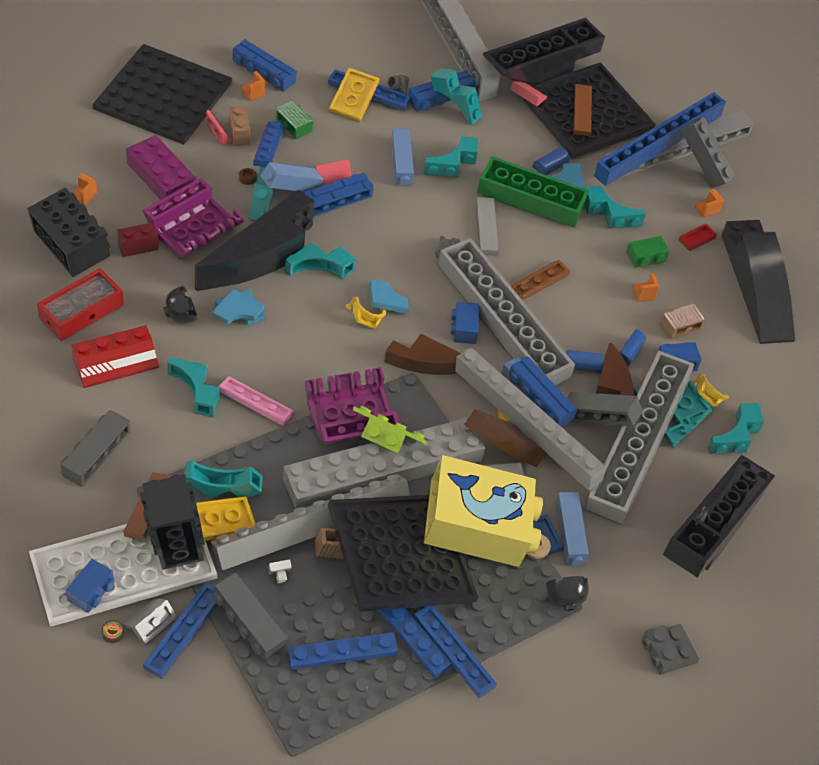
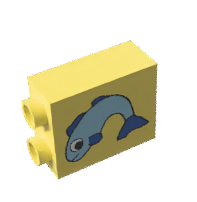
(482, 512)

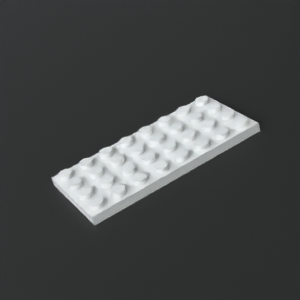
(134, 569)

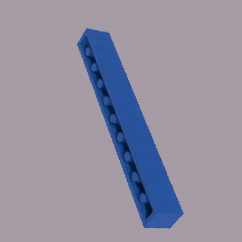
(656, 140)

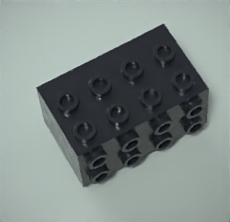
(69, 231)
(173, 521)

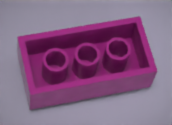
(158, 167)

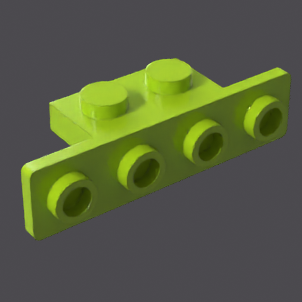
(386, 434)

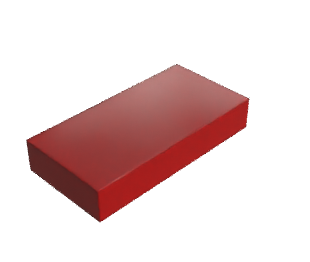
(697, 237)

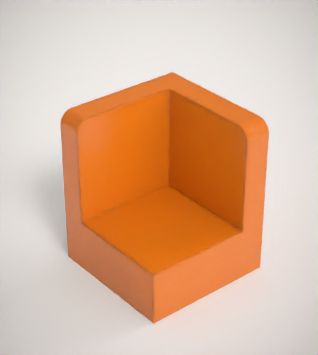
(254, 89)
(87, 188)
(712, 204)
(647, 290)

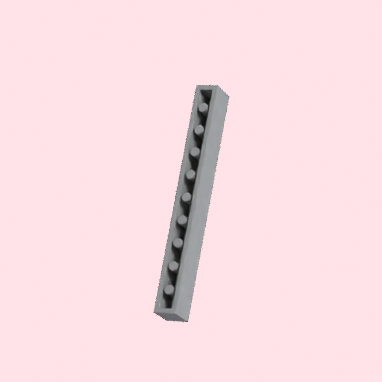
(724, 129)
(530, 419)
(295, 526)

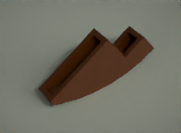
(423, 357)
(615, 375)
(505, 437)

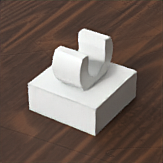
(280, 569)

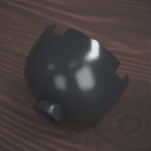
(180, 306)
(568, 592)

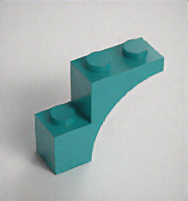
(465, 97)
(449, 164)
(261, 197)
(615, 214)
(313, 258)
(195, 377)
(737, 441)
(215, 481)

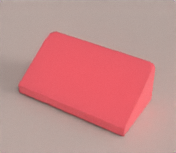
(527, 92)
(217, 129)
(333, 171)

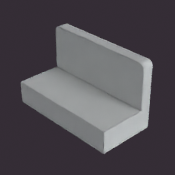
(151, 619)

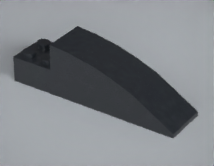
(548, 52)
(258, 247)
(762, 279)
(718, 517)

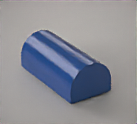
(551, 161)
(633, 346)
(586, 360)

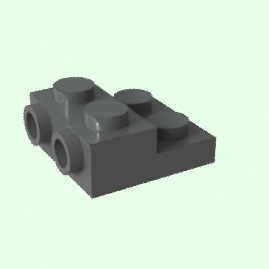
(669, 648)

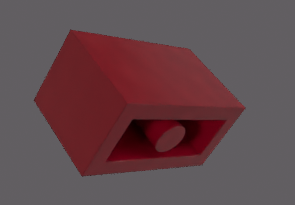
(137, 239)

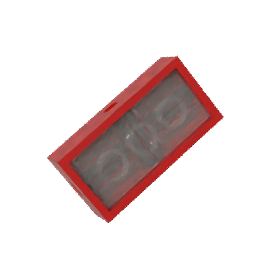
(80, 304)

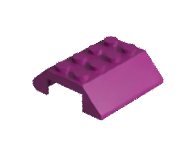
(190, 218)
(333, 410)

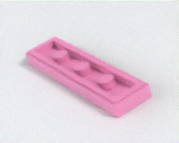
(256, 401)

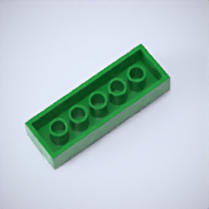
(533, 191)

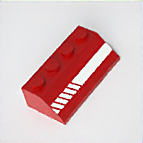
(114, 356)

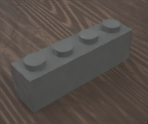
(708, 152)
(605, 408)
(95, 448)
(249, 616)

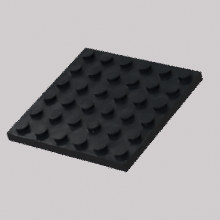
(162, 93)
(613, 111)
(389, 558)

